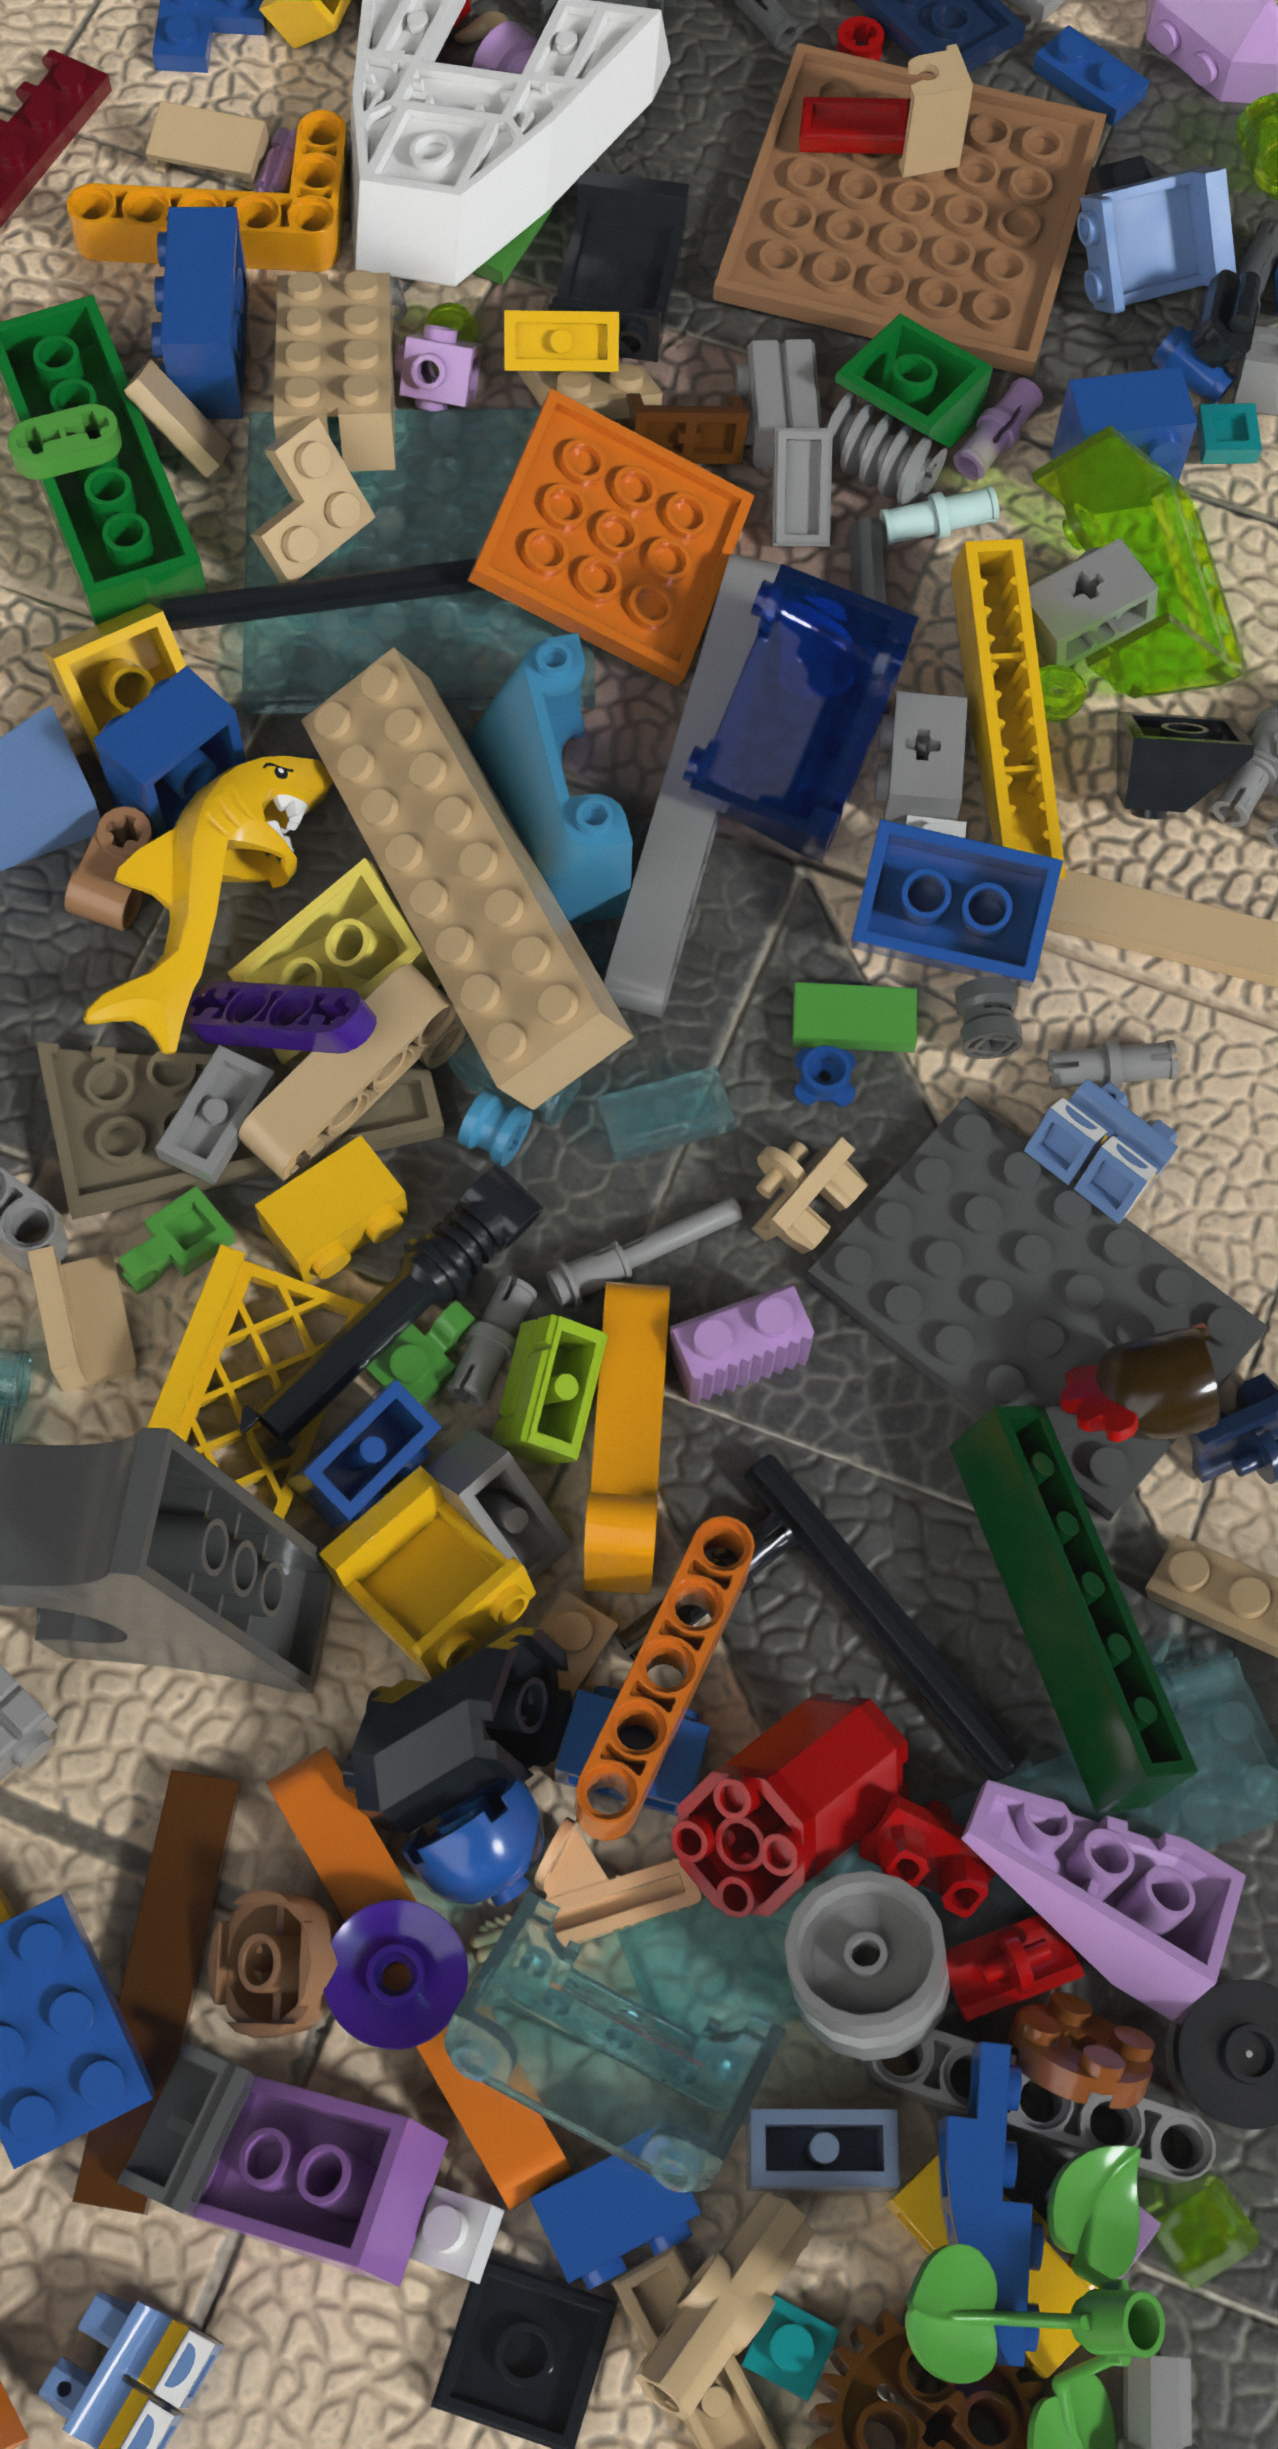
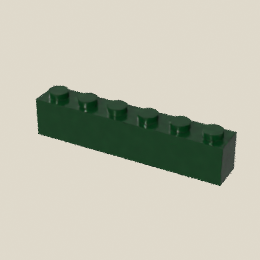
(1072, 1610)

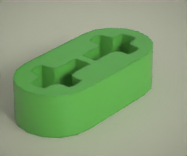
(64, 441)

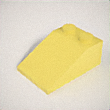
(339, 940)

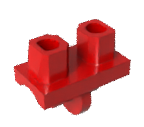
(928, 1851)
(1009, 1967)

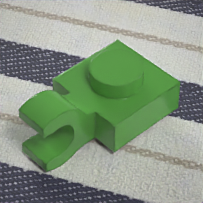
(181, 1235)
(422, 1360)

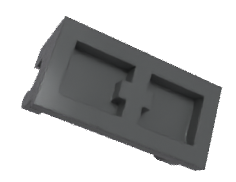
(188, 2129)

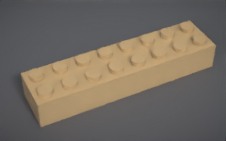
(466, 882)

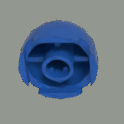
(481, 1846)

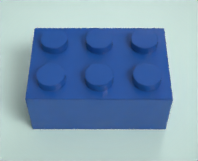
(203, 308)
(956, 903)
(61, 2035)

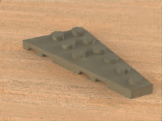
(117, 1106)

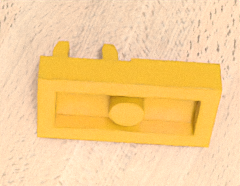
(561, 341)

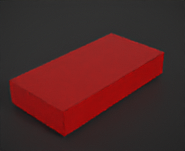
(853, 125)

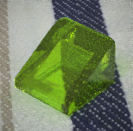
(1206, 2233)

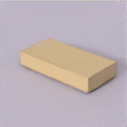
(177, 418)

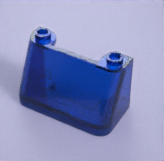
(803, 711)

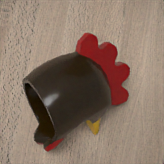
(1147, 1388)

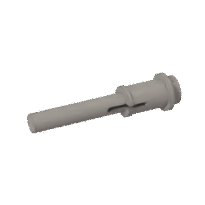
(614, 1262)

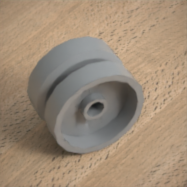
(861, 1923)

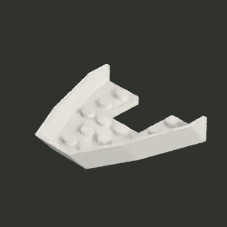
(470, 156)

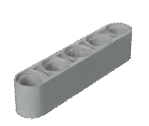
(1070, 2121)

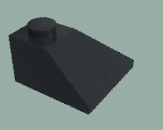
(1175, 760)

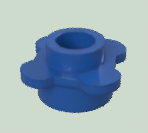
(828, 1060)

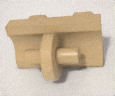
(824, 1174)

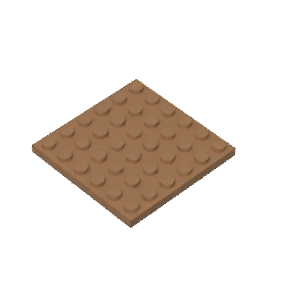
(950, 248)

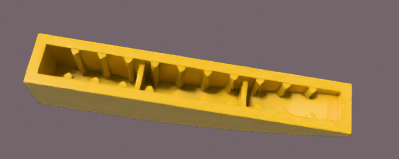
(1006, 695)

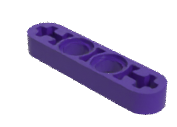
(269, 1016)

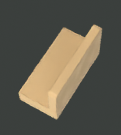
(83, 1318)

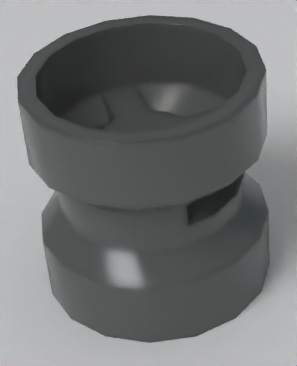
(988, 1017)

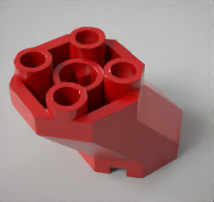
(790, 1804)

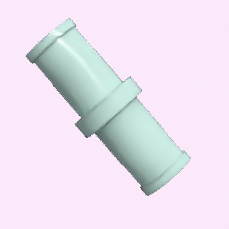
(940, 515)

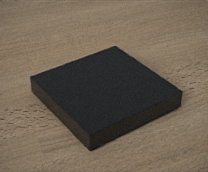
(525, 2355)

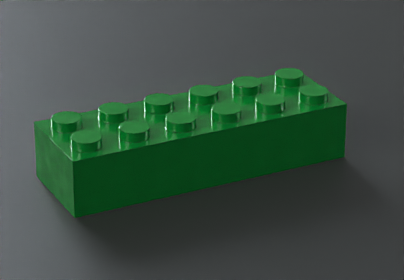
(111, 517)

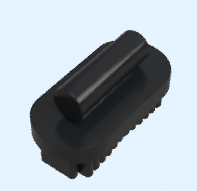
(1227, 318)

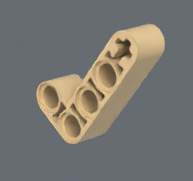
(336, 1089)

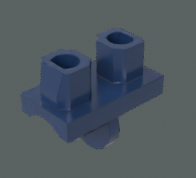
(1242, 1439)

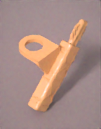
(592, 1902)

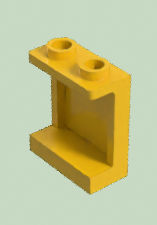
(427, 1575)

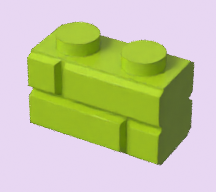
(549, 1390)

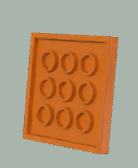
(612, 538)

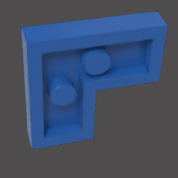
(188, 26)

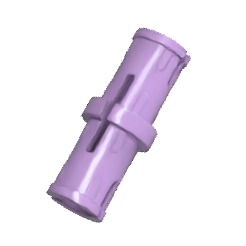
(998, 429)

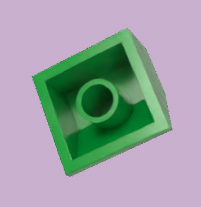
(920, 380)

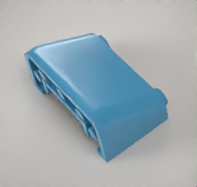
(518, 742)

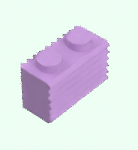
(741, 1343)

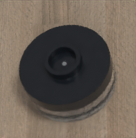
(1226, 2054)

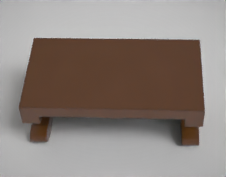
(693, 432)

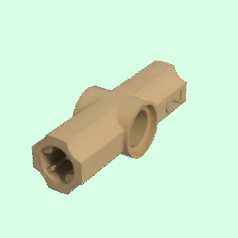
(724, 2305)

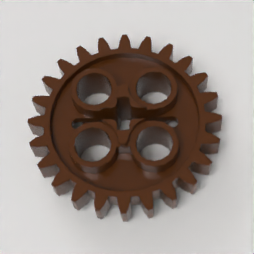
(883, 2363)

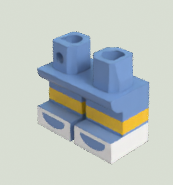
(1108, 1141)
(142, 2344)

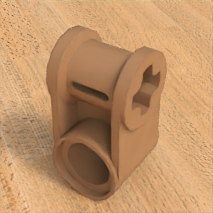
(92, 886)

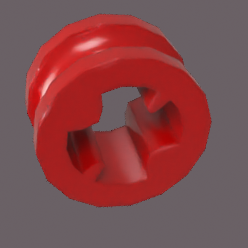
(861, 30)

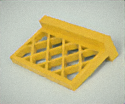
(201, 1353)

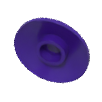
(387, 1936)

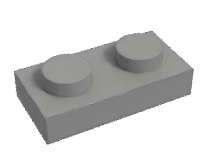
(210, 1118)

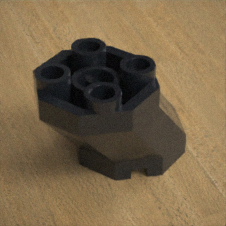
(459, 1732)

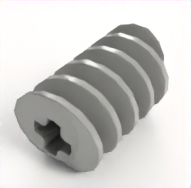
(880, 455)

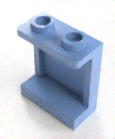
(1156, 237)

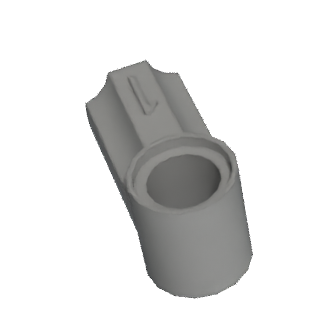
(1157, 2404)

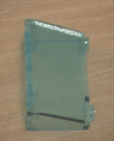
(604, 2060)

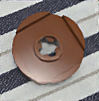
(1080, 2052)

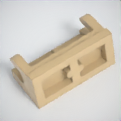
(936, 113)
(208, 141)

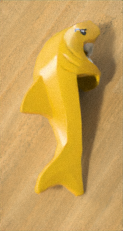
(213, 842)

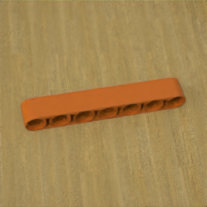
(360, 1872)

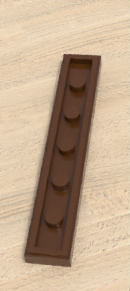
(164, 1965)

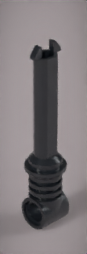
(431, 1273)

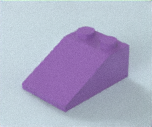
(325, 2179)

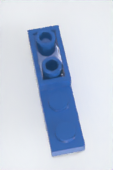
(972, 2172)

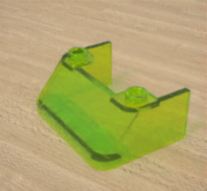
(1122, 493)

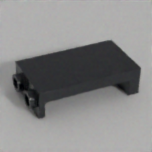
(625, 255)

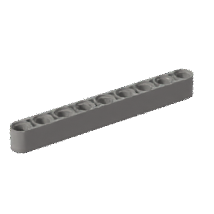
(682, 826)

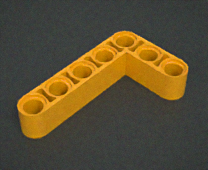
(277, 229)
(627, 1440)

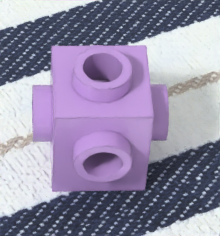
(457, 366)

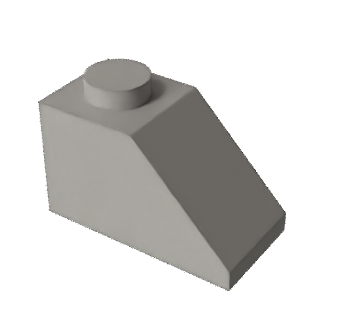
(500, 1502)

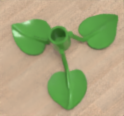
(1096, 2219)

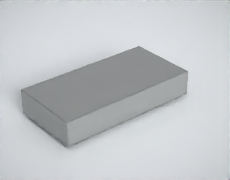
(802, 487)

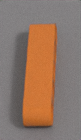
(658, 1707)

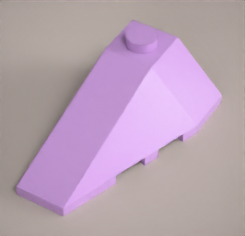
(1129, 1903)

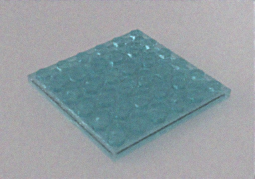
(427, 512)

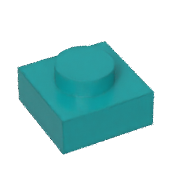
(1228, 433)
(791, 2349)

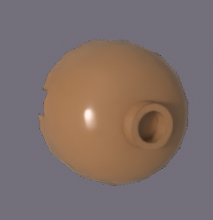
(273, 1963)

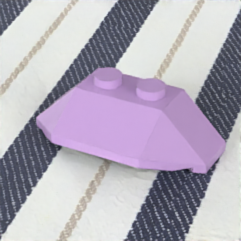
(1219, 44)

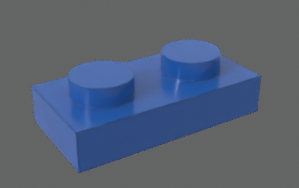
(1090, 75)

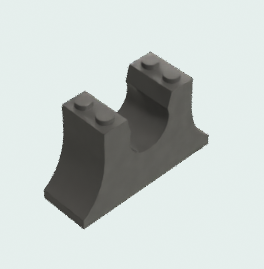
(158, 1562)

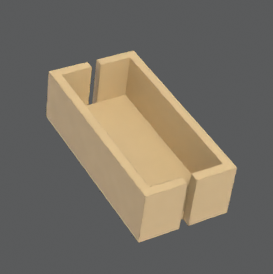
(338, 361)

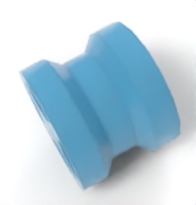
(495, 1127)

